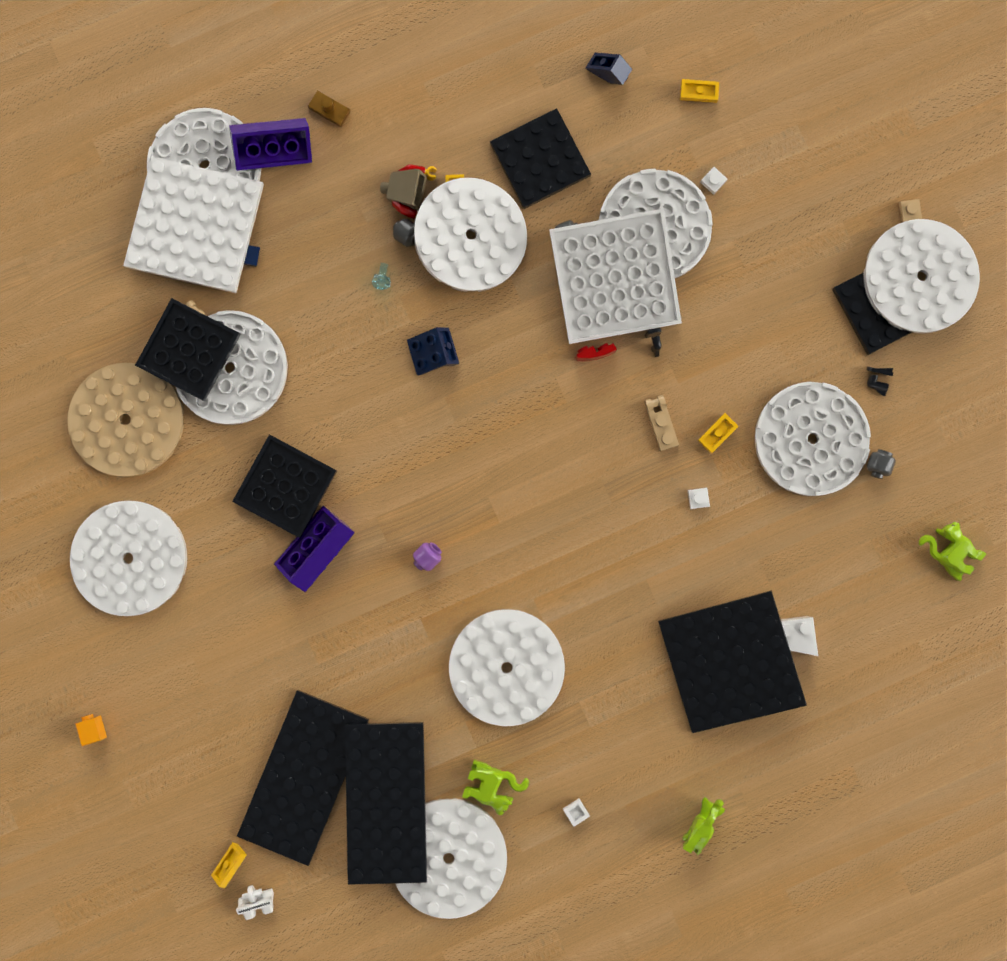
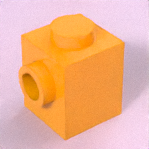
(90, 729)

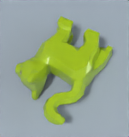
(955, 552)
(490, 782)
(701, 827)

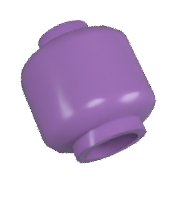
(427, 556)

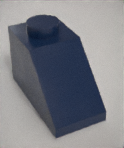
(609, 67)

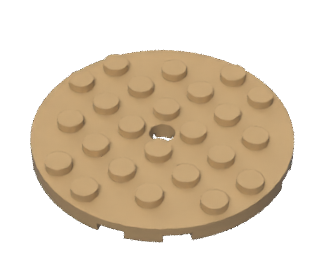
(98, 413)

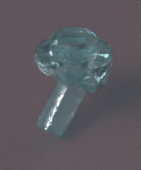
(380, 280)

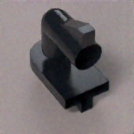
(655, 340)
(872, 382)

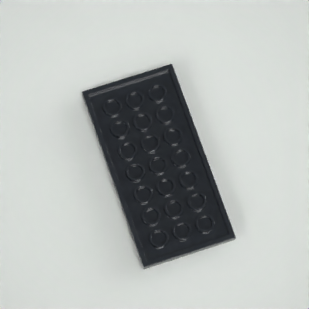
(300, 779)
(385, 803)

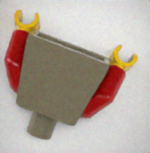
(407, 188)

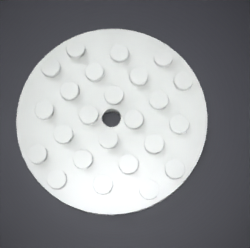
(198, 137)
(684, 208)
(443, 242)
(925, 248)
(257, 375)
(840, 433)
(156, 565)
(510, 696)
(478, 862)

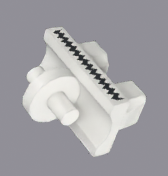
(255, 900)

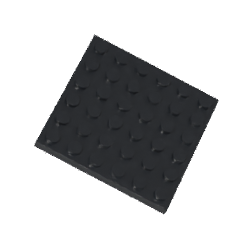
(732, 662)

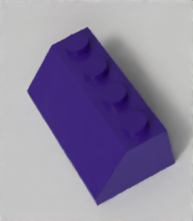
(271, 144)
(314, 550)

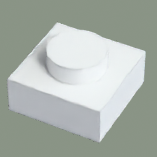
(713, 180)
(698, 498)
(576, 812)

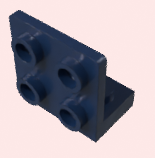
(432, 350)

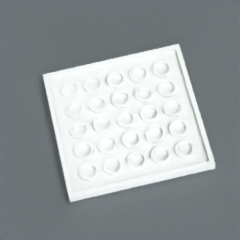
(193, 224)
(615, 276)

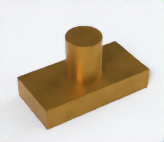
(329, 108)

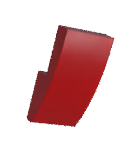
(590, 353)

